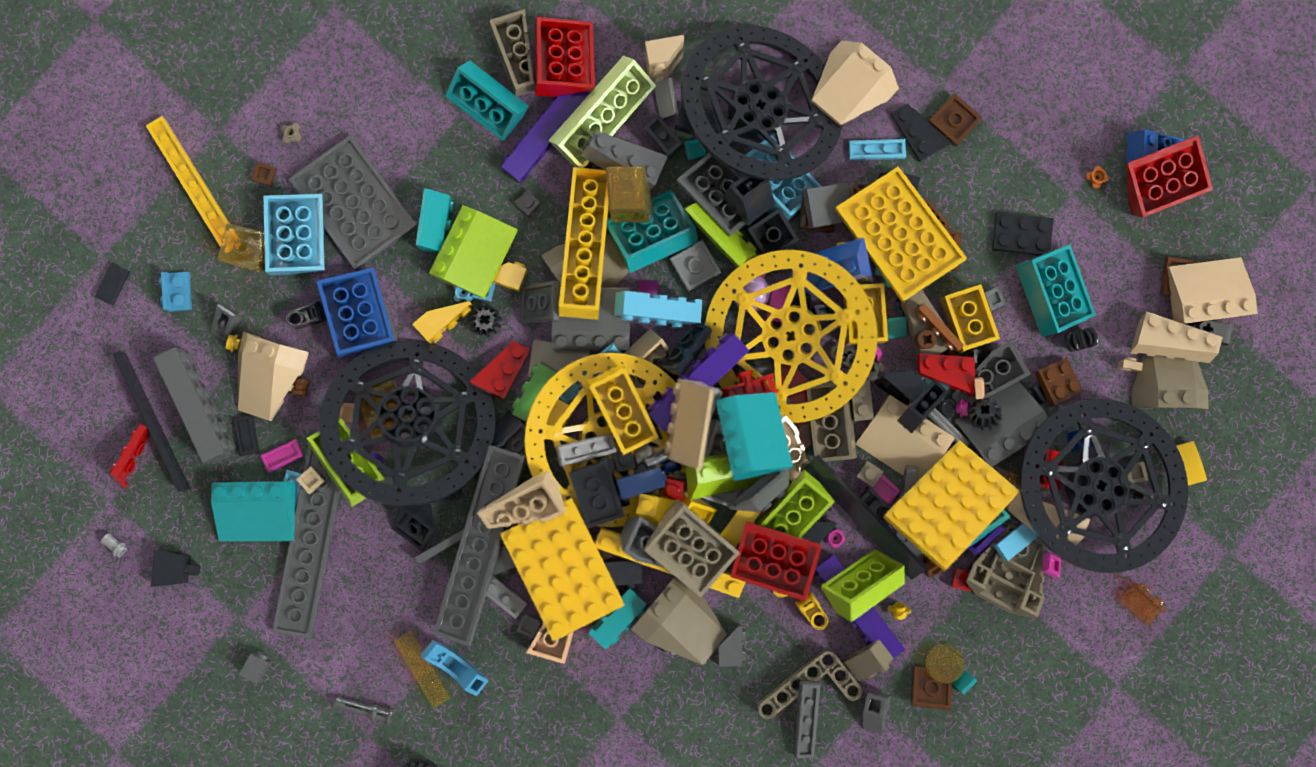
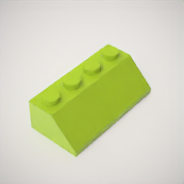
(361, 463)
(714, 478)
(798, 508)
(864, 584)

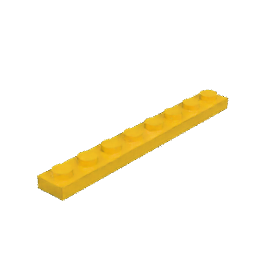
(189, 177)
(610, 542)

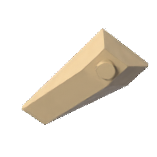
(1016, 508)

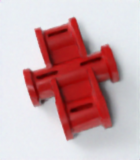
(754, 386)

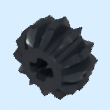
(483, 327)
(1081, 339)
(993, 414)

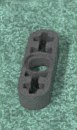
(850, 354)

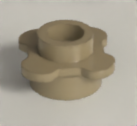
(292, 128)

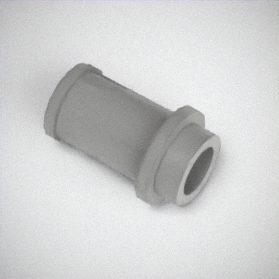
(114, 545)

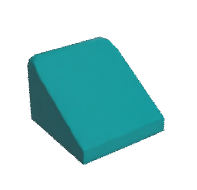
(897, 327)
(964, 682)

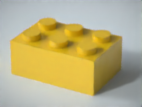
(876, 296)
(970, 317)

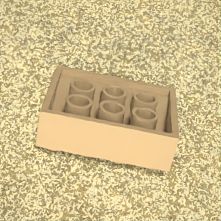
(1211, 291)
(689, 422)
(897, 446)

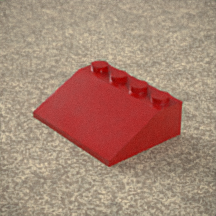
(563, 57)
(1167, 177)
(776, 561)

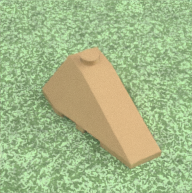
(795, 447)
(531, 501)

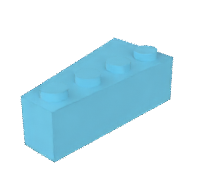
(657, 309)

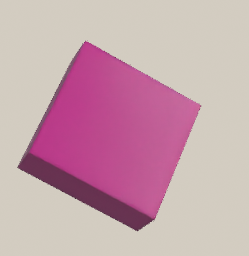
(1051, 565)

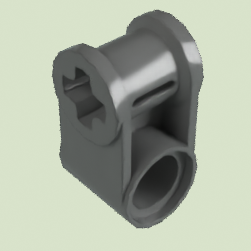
(1220, 329)

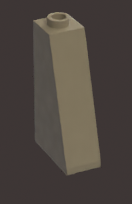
(915, 325)

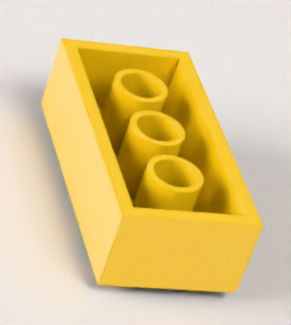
(622, 409)

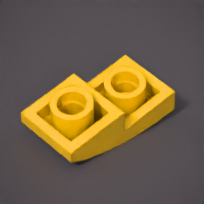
(1192, 463)

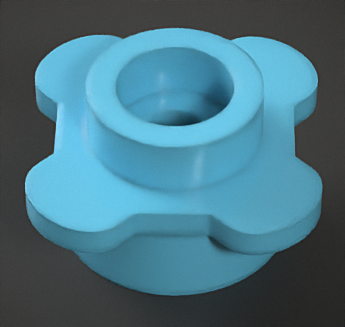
(459, 296)

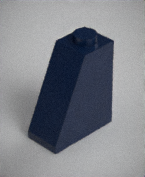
(640, 482)

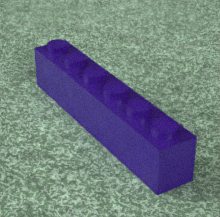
(536, 144)
(708, 370)
(870, 622)

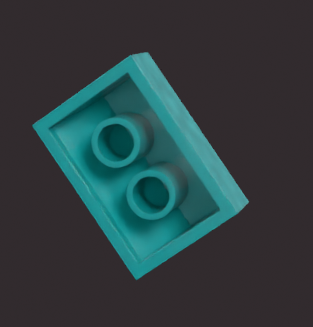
(434, 221)

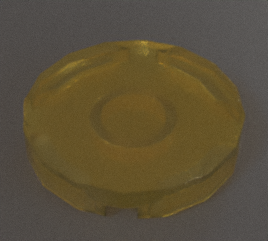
(944, 663)

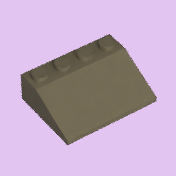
(690, 548)

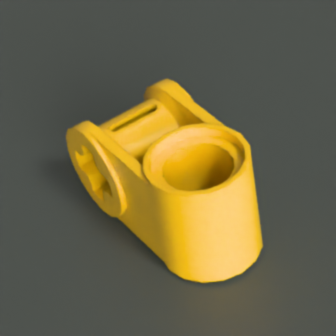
(812, 610)

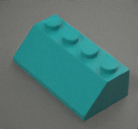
(486, 100)

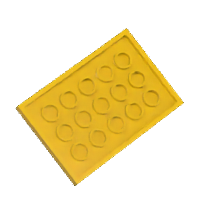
(901, 234)
(951, 505)
(562, 571)

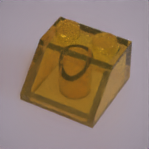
(242, 248)

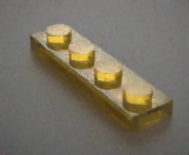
(422, 669)

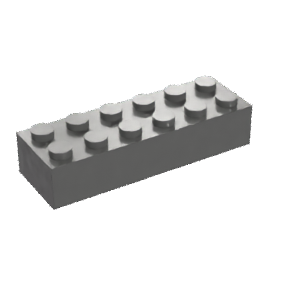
(195, 406)

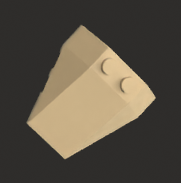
(853, 82)
(266, 374)

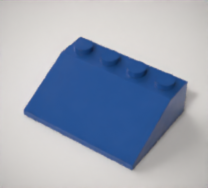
(355, 312)

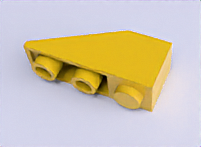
(436, 321)

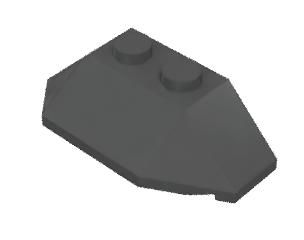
(762, 492)

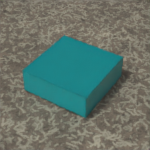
(694, 149)

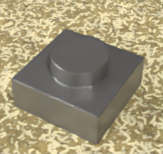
(994, 298)

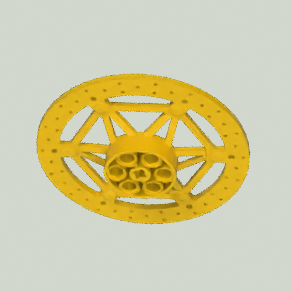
(842, 318)
(556, 432)

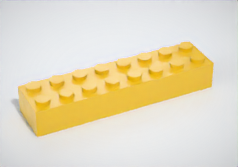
(584, 244)

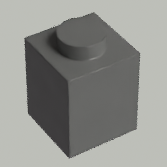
(256, 667)

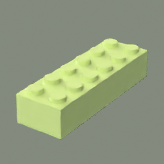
(603, 109)

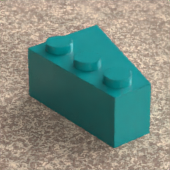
(609, 626)

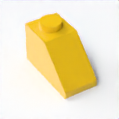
(511, 276)

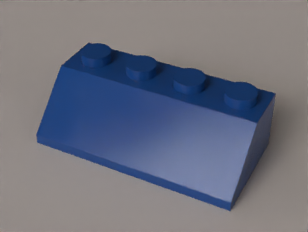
(849, 255)

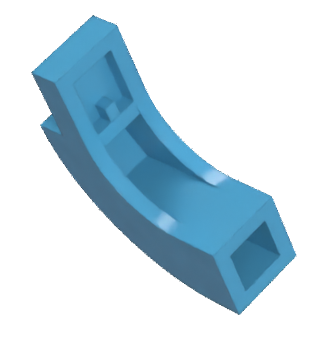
(455, 665)

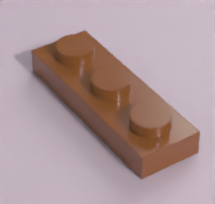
(951, 342)

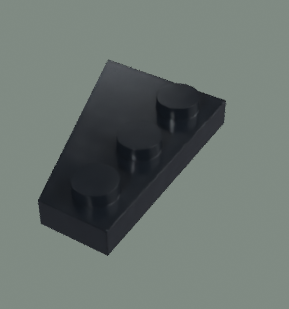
(919, 132)
(683, 353)

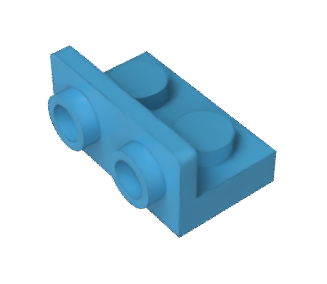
(175, 291)

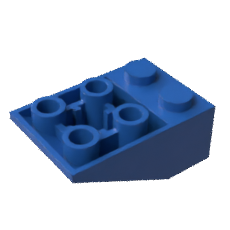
(1146, 142)

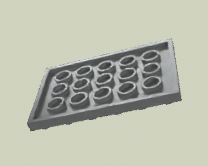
(357, 202)

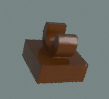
(932, 569)

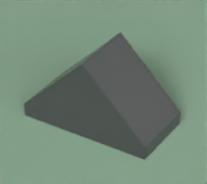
(224, 322)

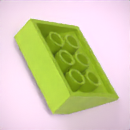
(731, 246)
(473, 252)

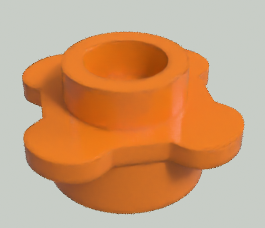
(1098, 171)

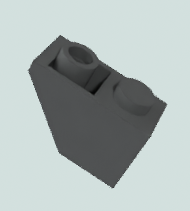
(730, 649)
(875, 711)

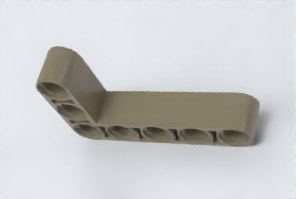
(822, 669)

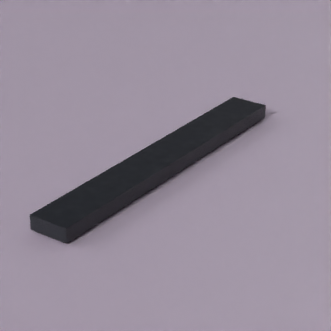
(151, 421)
(865, 517)

